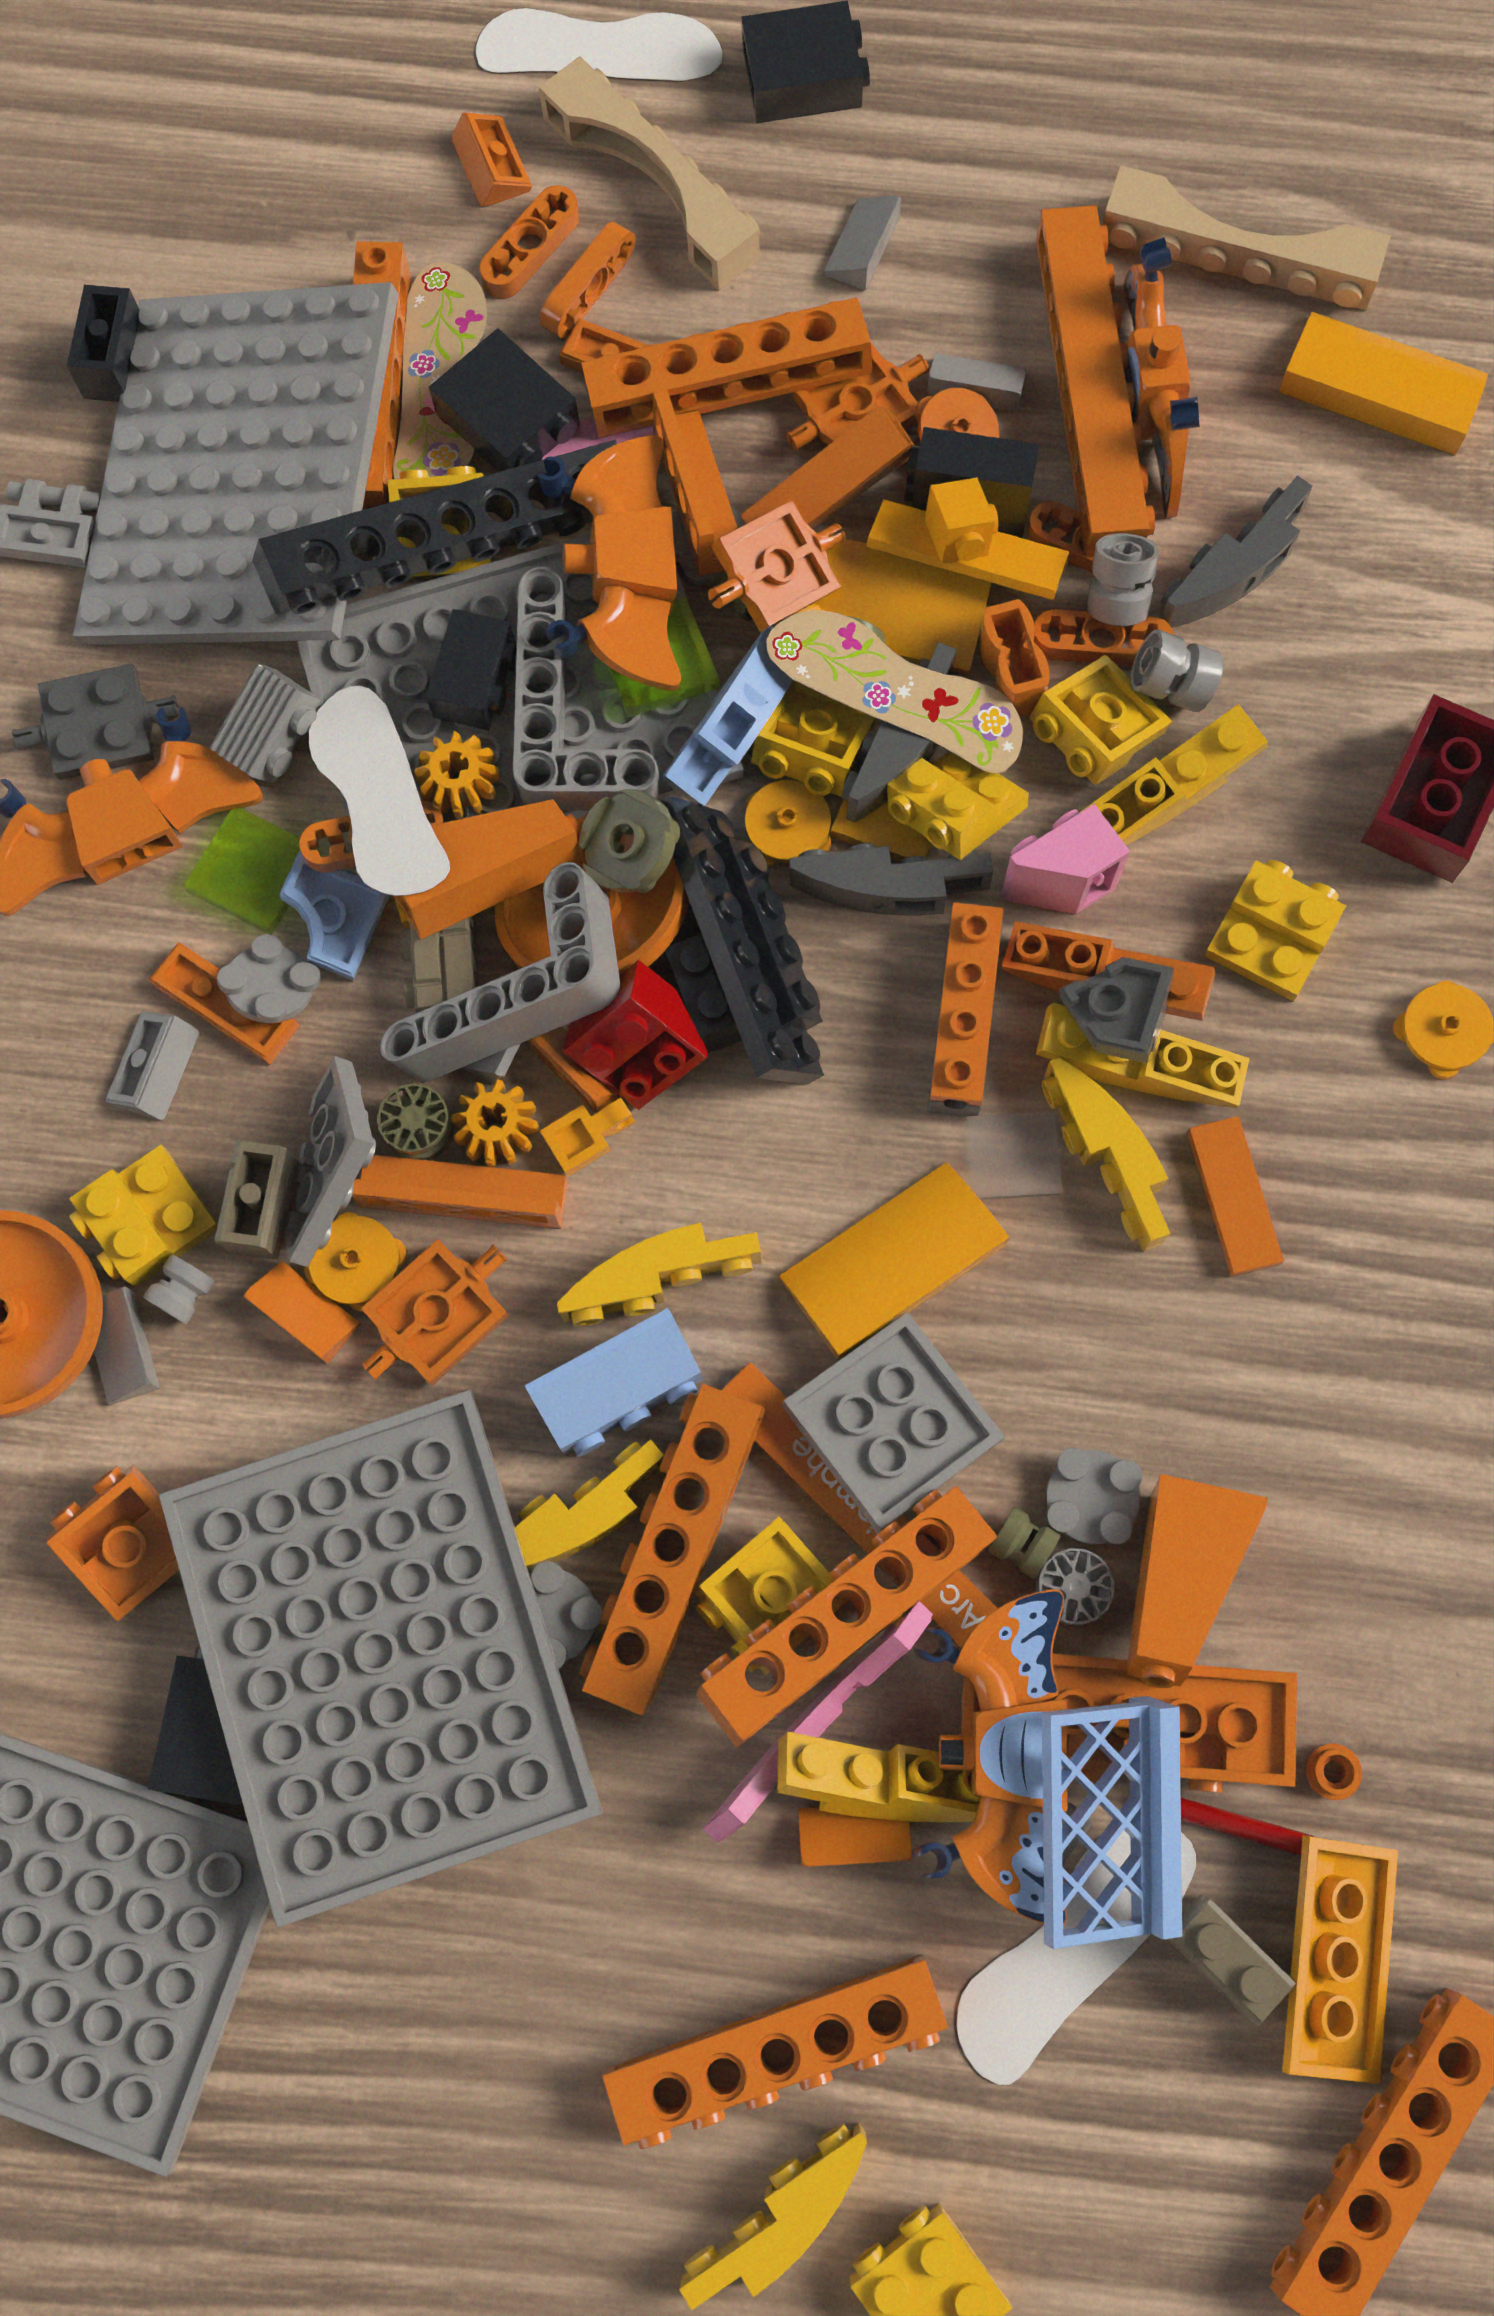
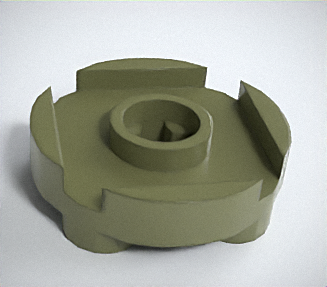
(652, 845)

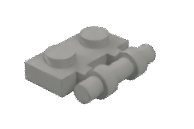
(46, 534)

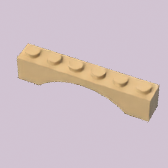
(596, 117)
(1327, 265)

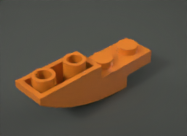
(1061, 957)

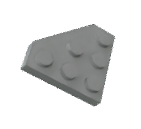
(330, 1163)

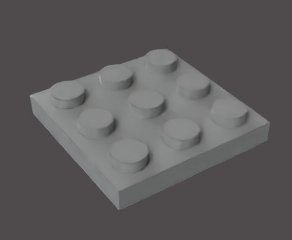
(892, 1422)

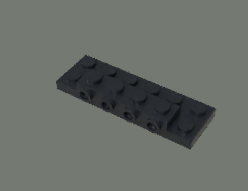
(748, 943)

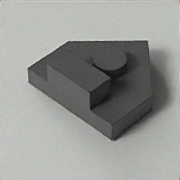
(1121, 1007)

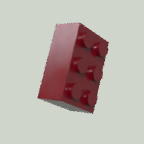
(1438, 791)

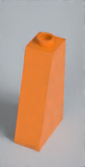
(841, 470)
(492, 861)
(1186, 1568)

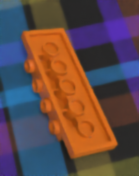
(1231, 1719)

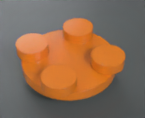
(957, 411)

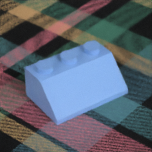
(616, 1384)

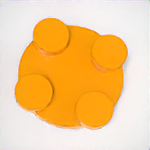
(786, 821)
(1446, 1028)
(356, 1260)

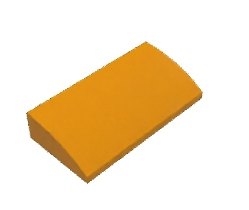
(1384, 383)
(909, 602)
(894, 1260)

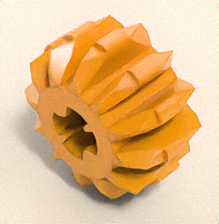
(440, 769)
(495, 1140)

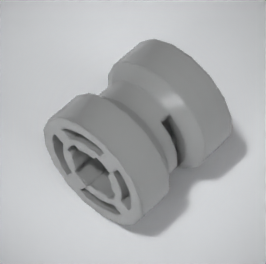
(178, 1289)

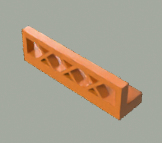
(693, 481)
(462, 1191)

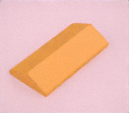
(1010, 560)
(1340, 1961)

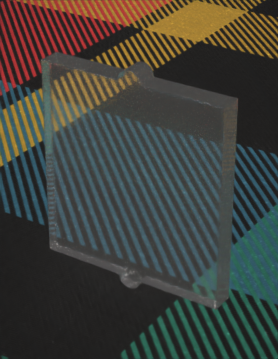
(1014, 1155)

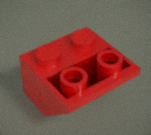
(639, 1039)

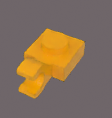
(579, 1138)

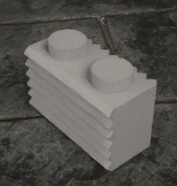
(266, 724)

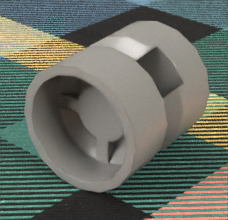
(1122, 579)
(1176, 671)

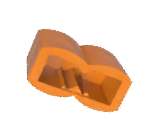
(1012, 655)

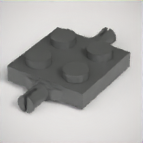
(95, 718)

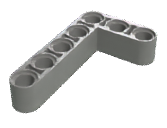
(547, 711)
(528, 1002)

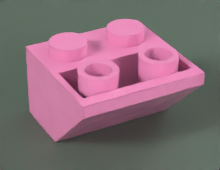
(1067, 865)

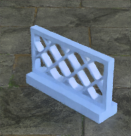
(1148, 1817)

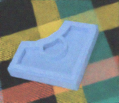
(338, 915)

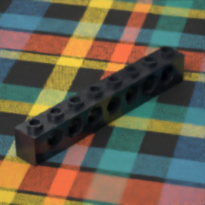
(375, 530)

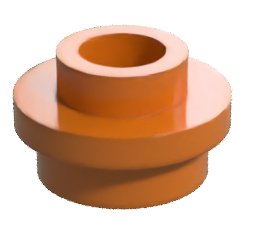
(1350, 1771)

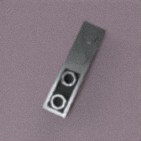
(1238, 565)
(890, 752)
(869, 883)

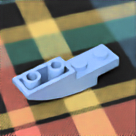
(729, 725)

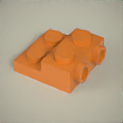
(116, 1541)

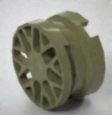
(416, 1122)

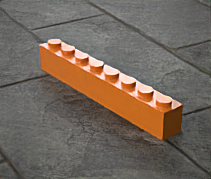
(1091, 376)

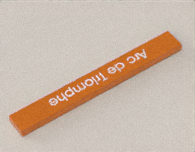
(955, 1604)

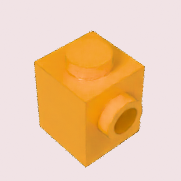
(960, 520)

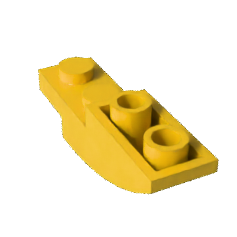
(1182, 777)
(1175, 1069)
(1103, 1130)
(635, 1275)
(602, 1507)
(874, 1782)
(801, 2205)

